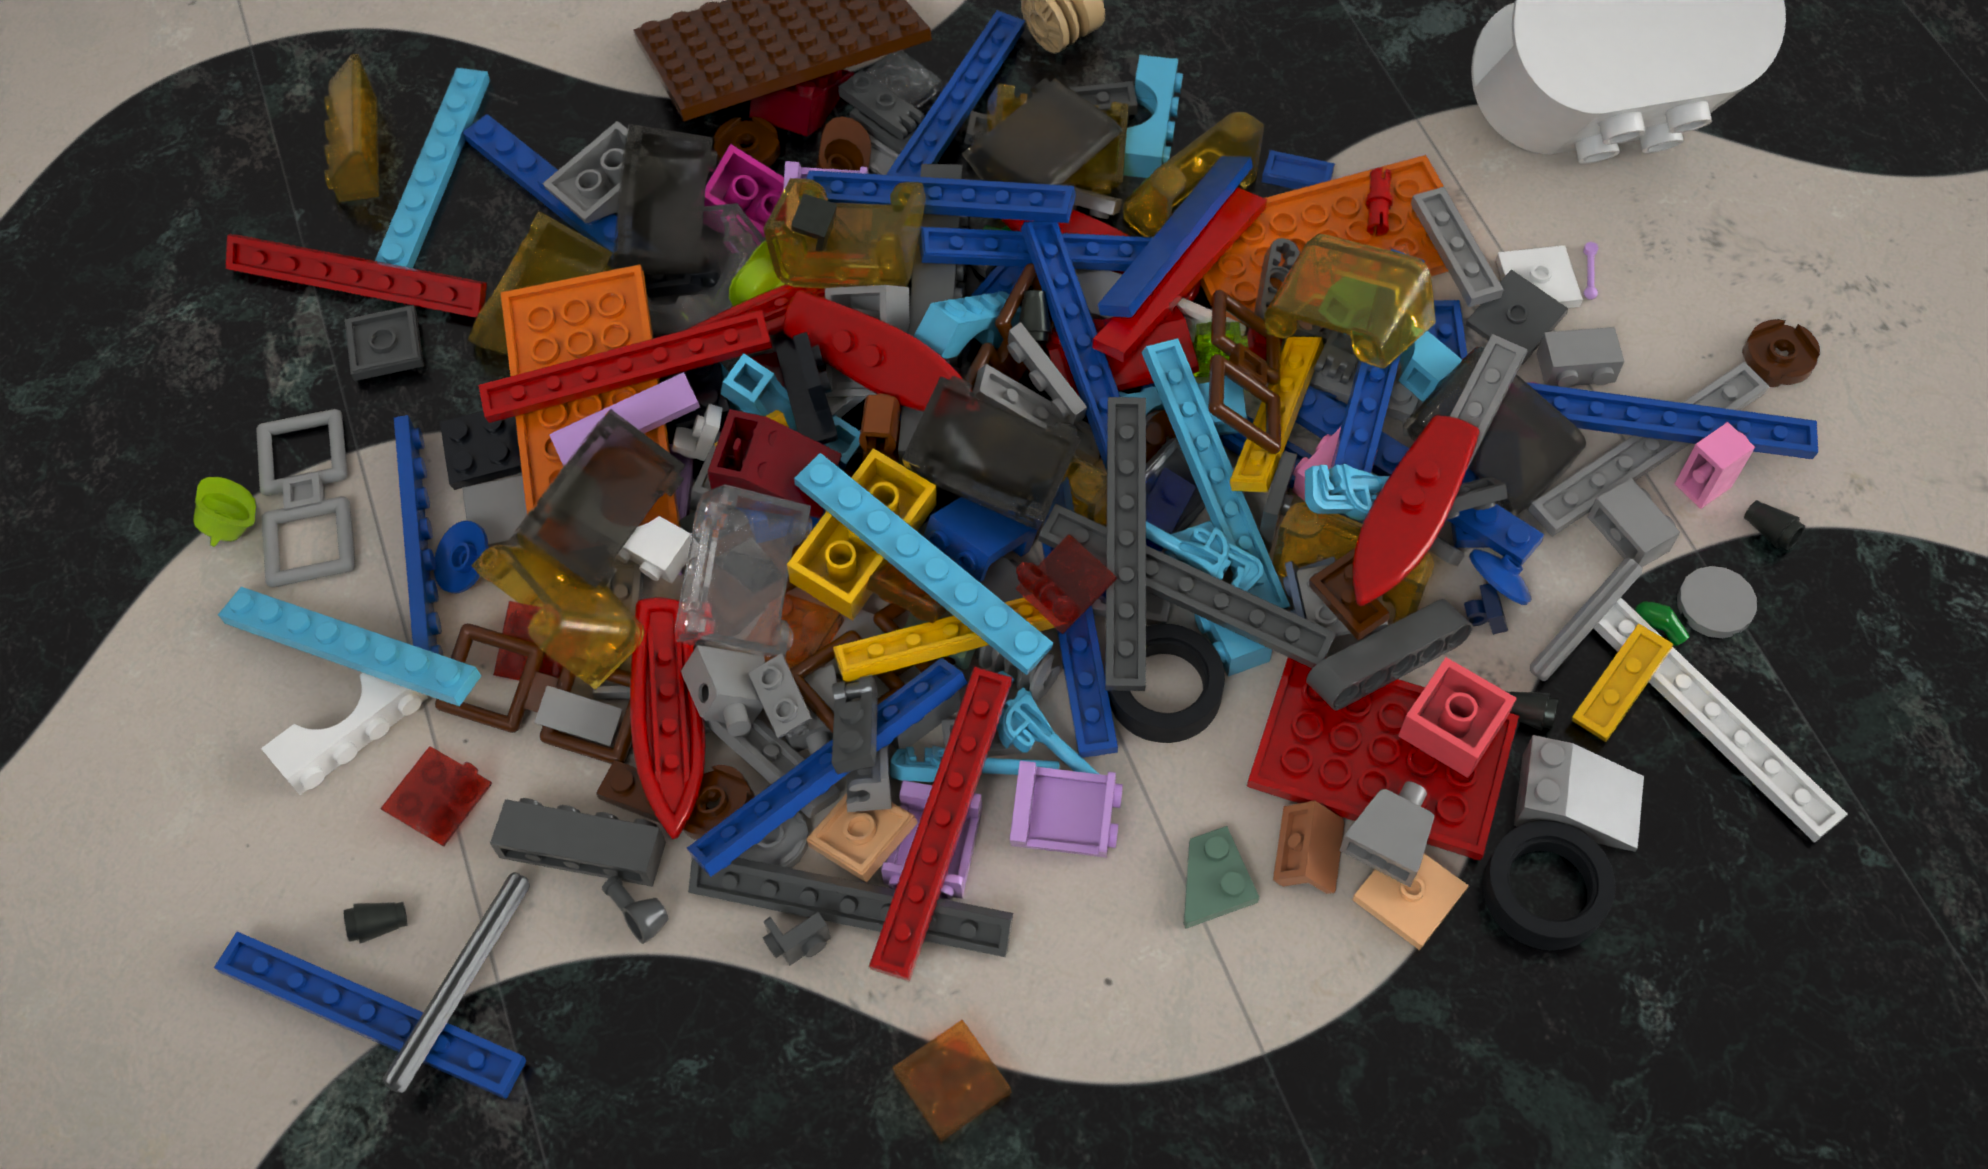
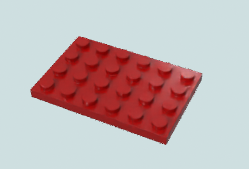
(1356, 752)

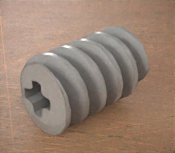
(1037, 681)

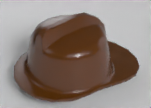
(844, 145)

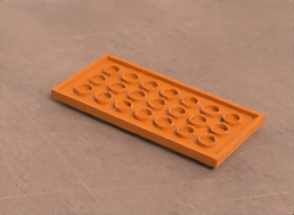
(1328, 209)
(565, 323)

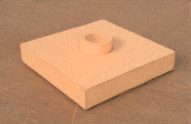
(862, 838)
(1416, 909)

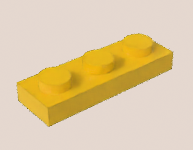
(1622, 682)

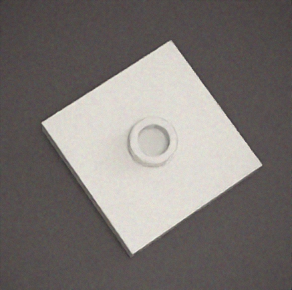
(1545, 268)

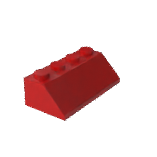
(1133, 370)

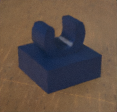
(1487, 610)

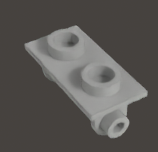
(781, 698)

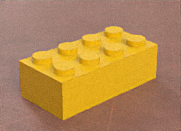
(836, 562)

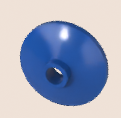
(456, 554)
(1502, 575)

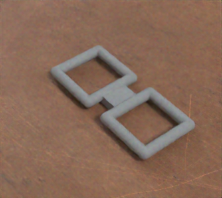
(304, 498)

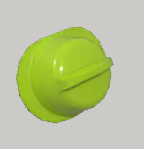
(754, 277)
(223, 509)

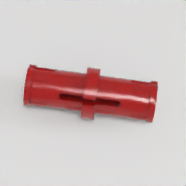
(1379, 201)

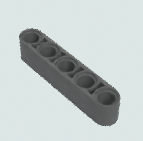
(1389, 654)

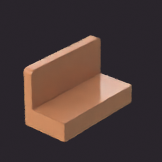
(1309, 846)

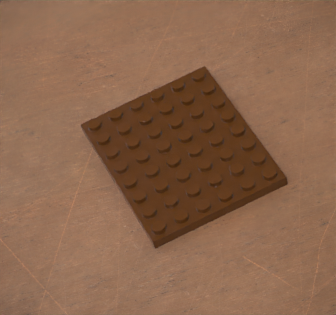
(762, 46)

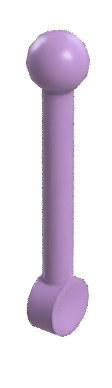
(1590, 250)

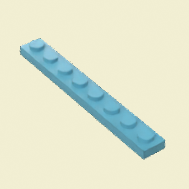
(433, 168)
(1209, 460)
(924, 564)
(351, 646)

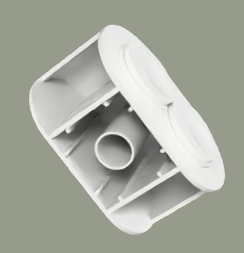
(1618, 69)

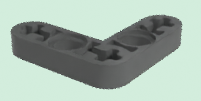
(1271, 270)

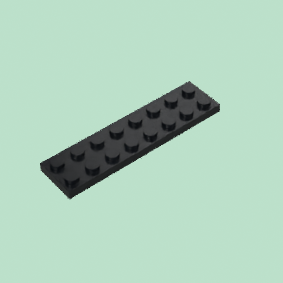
(489, 451)

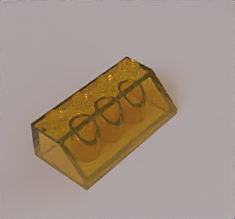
(352, 134)

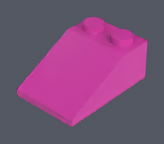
(747, 183)

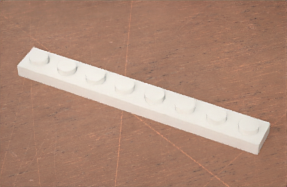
(1731, 732)

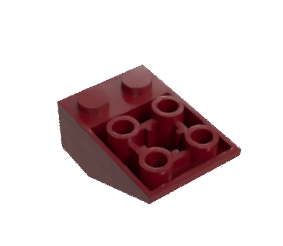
(803, 105)
(765, 458)

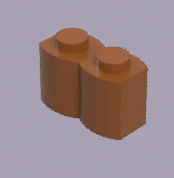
(880, 426)

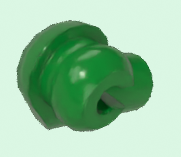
(1663, 618)

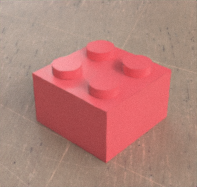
(1456, 717)

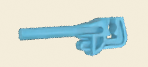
(1349, 490)
(1211, 554)
(1024, 724)
(905, 765)

